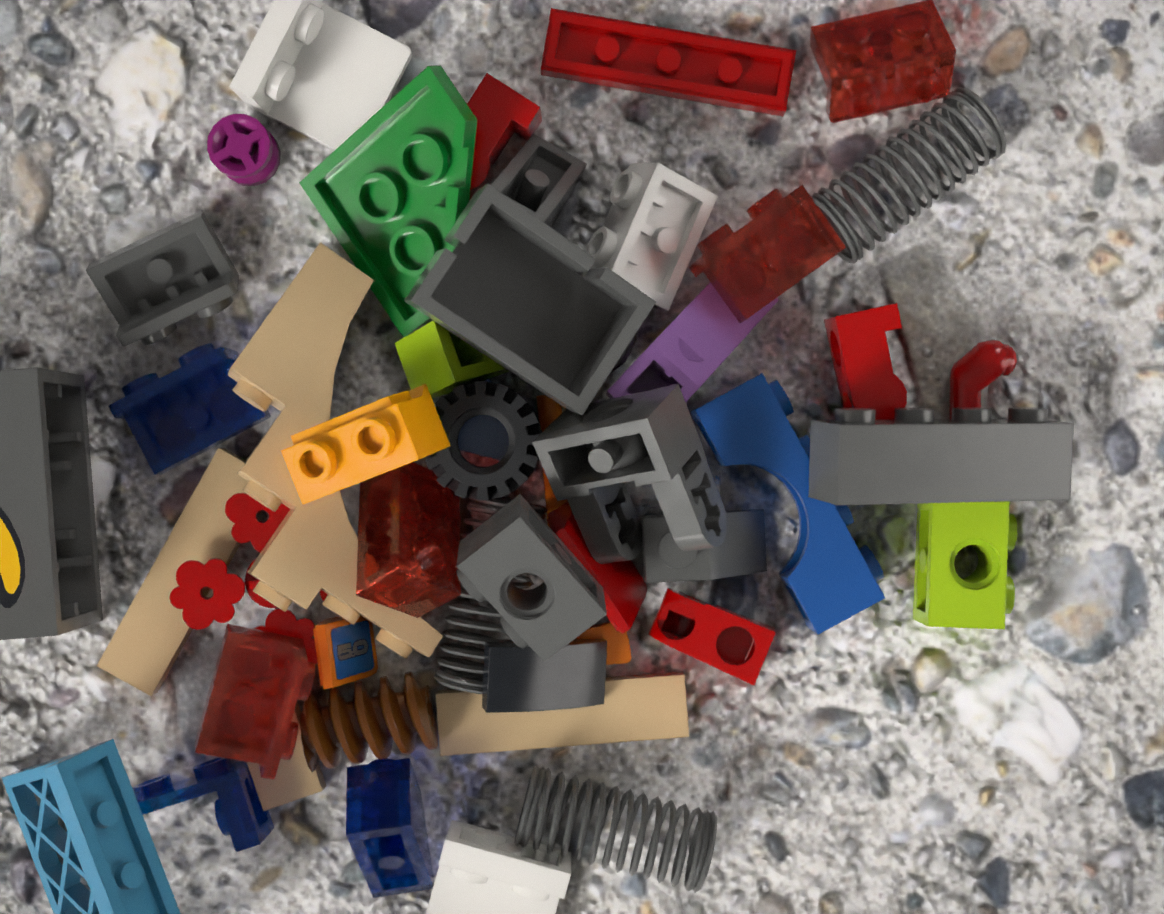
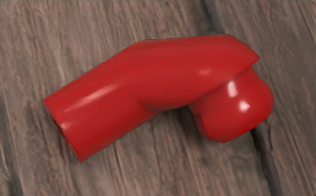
(978, 370)

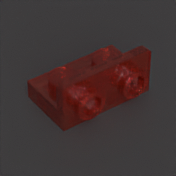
(769, 253)

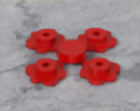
(230, 587)

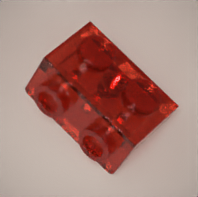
(884, 60)
(255, 698)

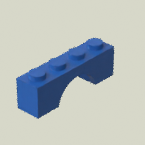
(826, 570)

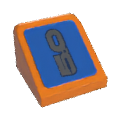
(344, 651)

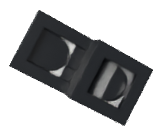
(523, 682)

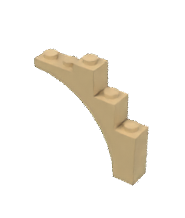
(293, 369)

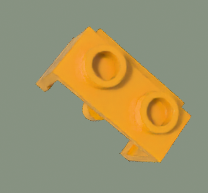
(365, 443)

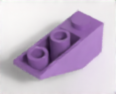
(688, 347)

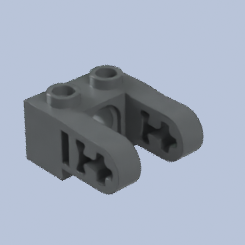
(639, 440)

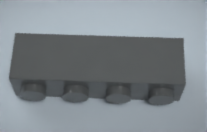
(939, 459)

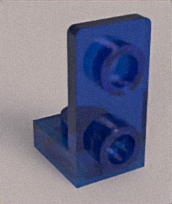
(236, 810)

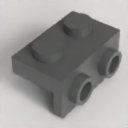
(165, 280)

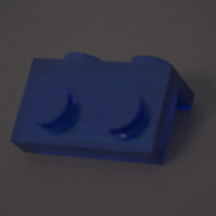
(186, 409)

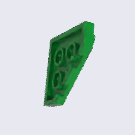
(400, 188)

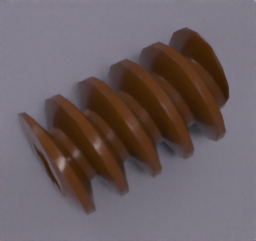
(367, 723)

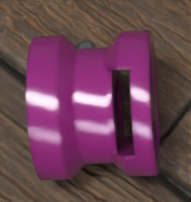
(233, 140)

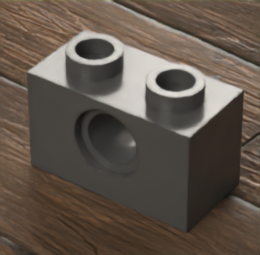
(520, 543)

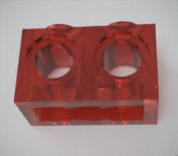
(408, 541)

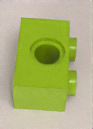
(939, 592)

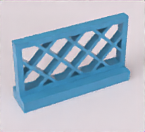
(103, 838)

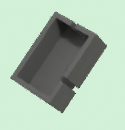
(522, 304)

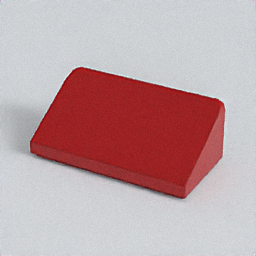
(621, 581)

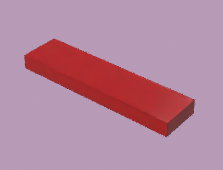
(668, 62)

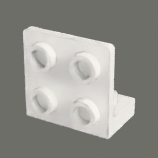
(319, 70)
(490, 875)

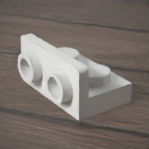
(651, 229)

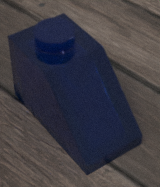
(388, 827)

